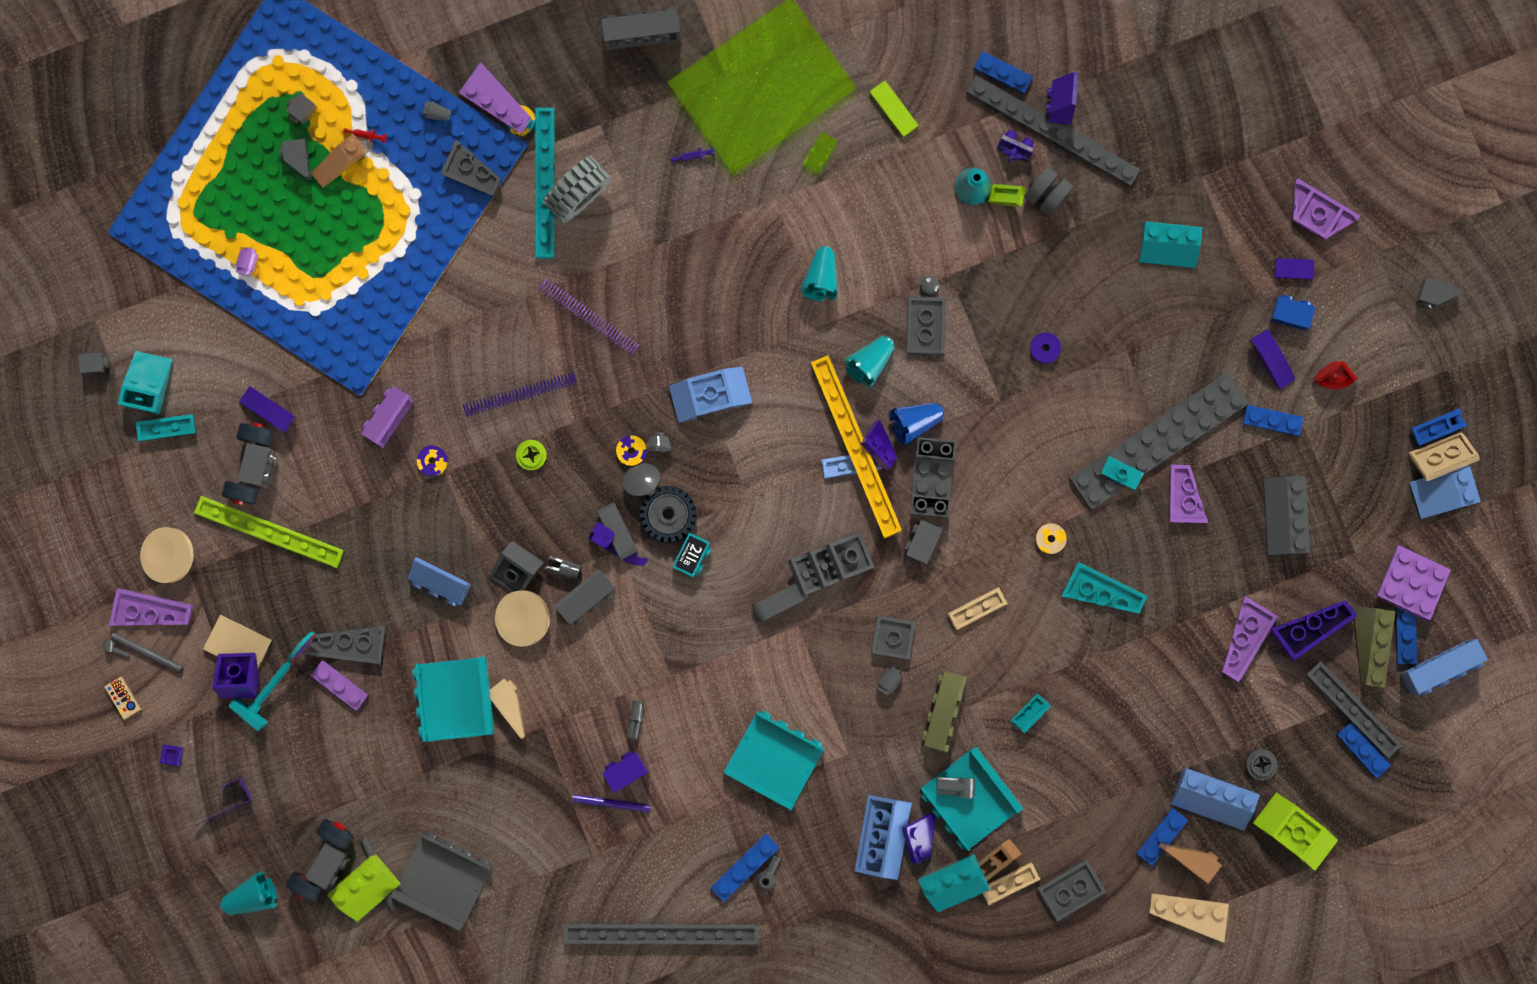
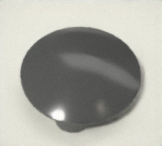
(641, 480)

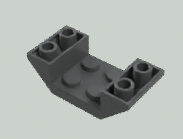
(932, 477)

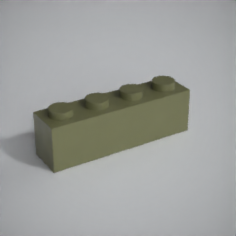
(1373, 643)
(944, 711)

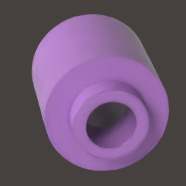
(246, 261)

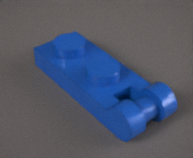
(1437, 427)

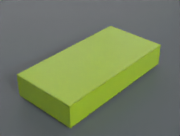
(1007, 195)

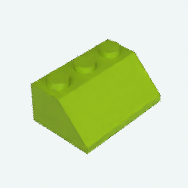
(364, 888)

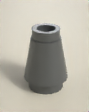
(436, 112)

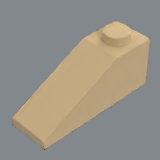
(507, 702)

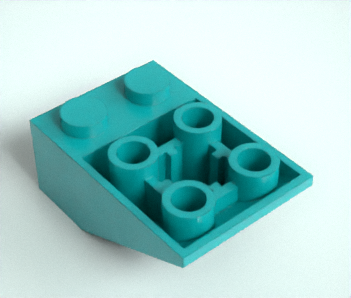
(145, 383)

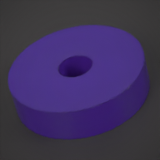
(1045, 356)

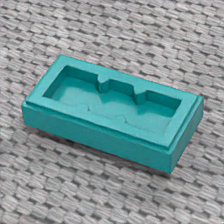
(1122, 473)
(1030, 713)

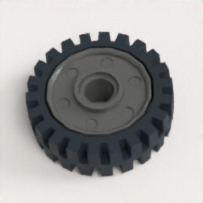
(675, 528)

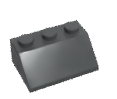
(585, 598)

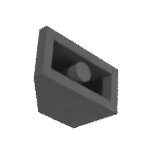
(297, 156)
(1435, 293)

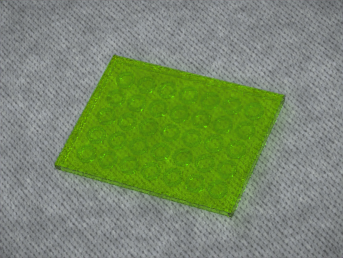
(762, 85)

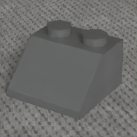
(515, 568)

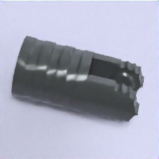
(567, 569)

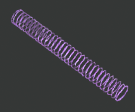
(544, 282)

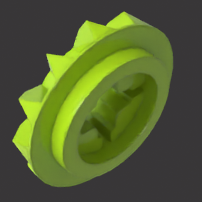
(522, 451)

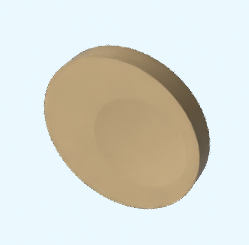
(166, 555)
(522, 618)

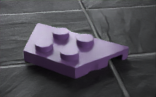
(1319, 212)

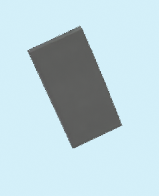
(830, 564)

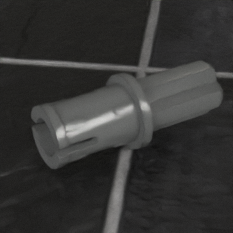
(635, 719)

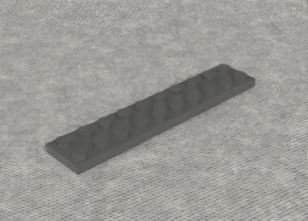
(1163, 437)

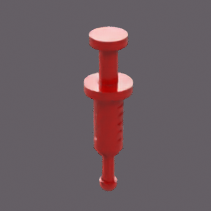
(367, 135)

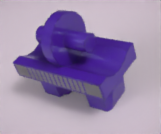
(1014, 148)

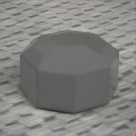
(929, 285)

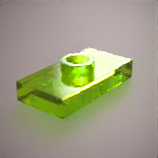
(820, 152)

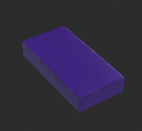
(1294, 269)

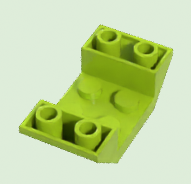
(1296, 831)

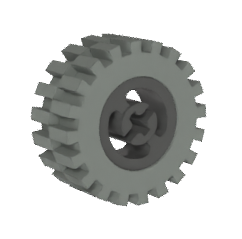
(577, 189)

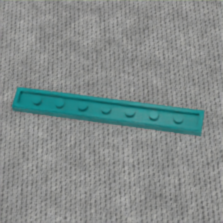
(544, 181)

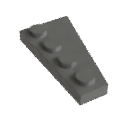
(352, 645)

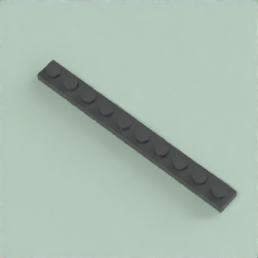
(1053, 132)
(660, 933)

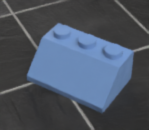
(438, 582)

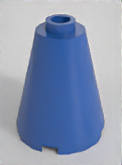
(914, 420)

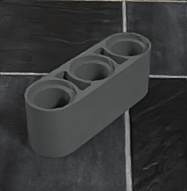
(622, 540)
(778, 602)

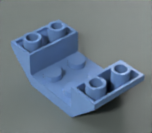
(710, 393)

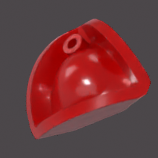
(1335, 376)

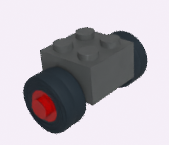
(255, 465)
(327, 864)

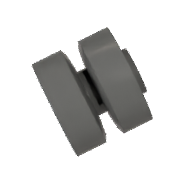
(1042, 188)

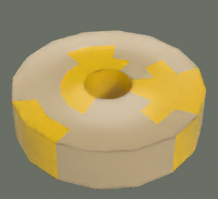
(1059, 538)

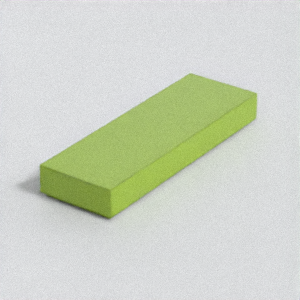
(894, 109)

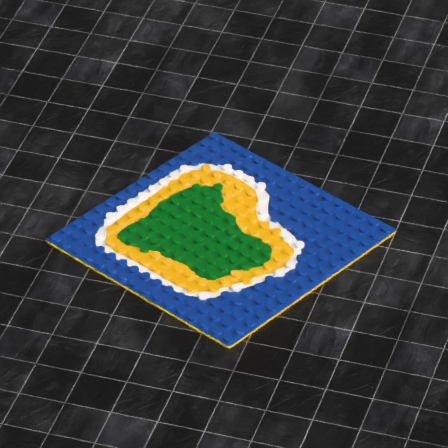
(334, 262)

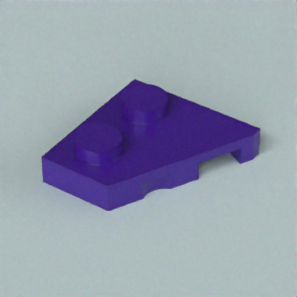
(879, 446)
(920, 838)

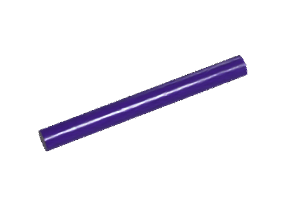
(611, 803)

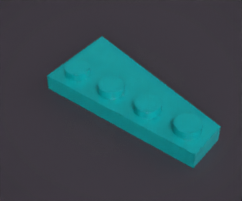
(1103, 590)

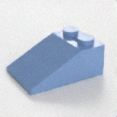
(1445, 492)

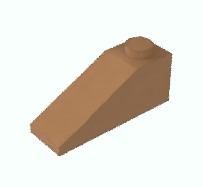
(339, 160)
(999, 859)
(1196, 861)

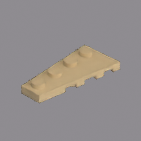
(1198, 915)

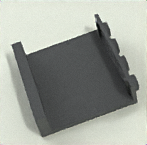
(442, 881)

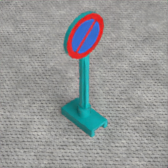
(249, 712)

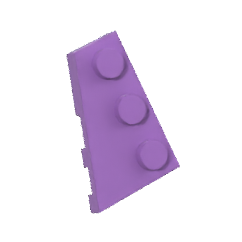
(1184, 497)

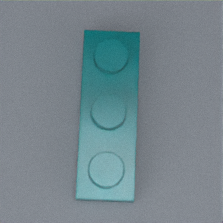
(166, 427)

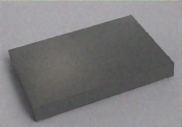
(925, 325)
(1071, 890)

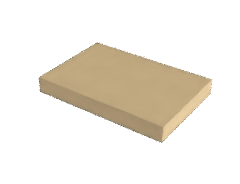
(1444, 456)
(235, 638)

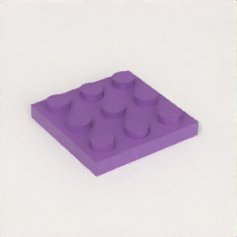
(1413, 583)

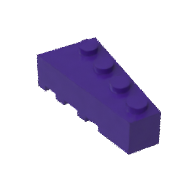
(1308, 631)

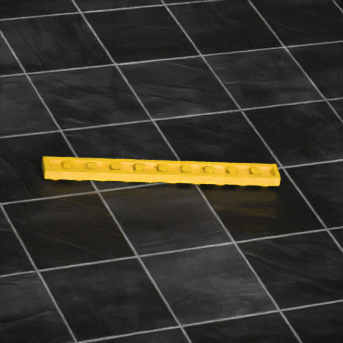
(852, 438)

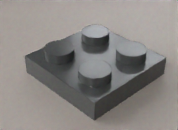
(893, 637)

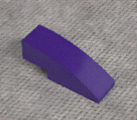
(1272, 359)
(267, 409)

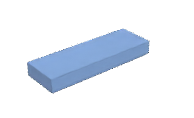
(841, 466)

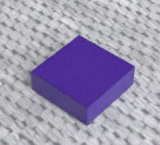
(171, 755)

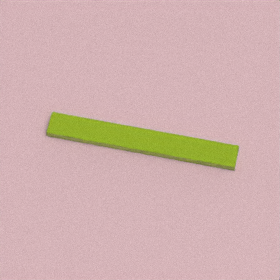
(269, 532)

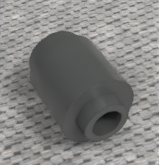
(889, 680)

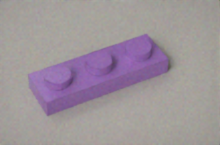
(339, 685)

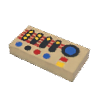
(123, 698)

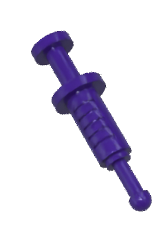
(694, 155)

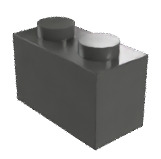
(923, 542)

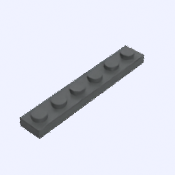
(1353, 709)

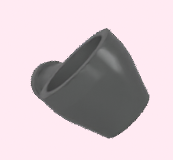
(768, 874)

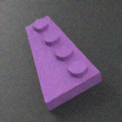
(493, 98)
(144, 609)
(1248, 635)

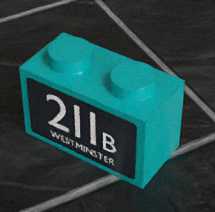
(691, 555)

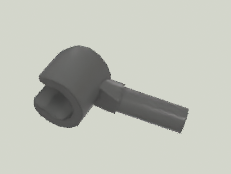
(109, 646)

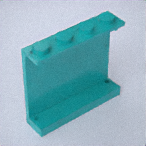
(453, 699)
(774, 759)
(972, 817)

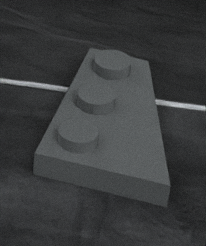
(470, 171)

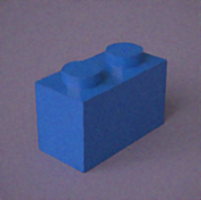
(1292, 312)

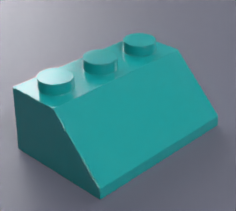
(1170, 244)
(954, 883)

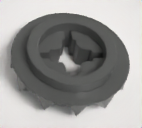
(1267, 757)

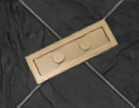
(977, 608)
(1011, 883)

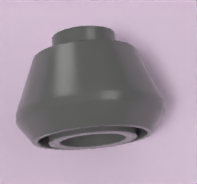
(658, 443)

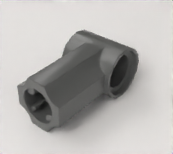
(961, 787)

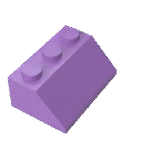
(387, 416)

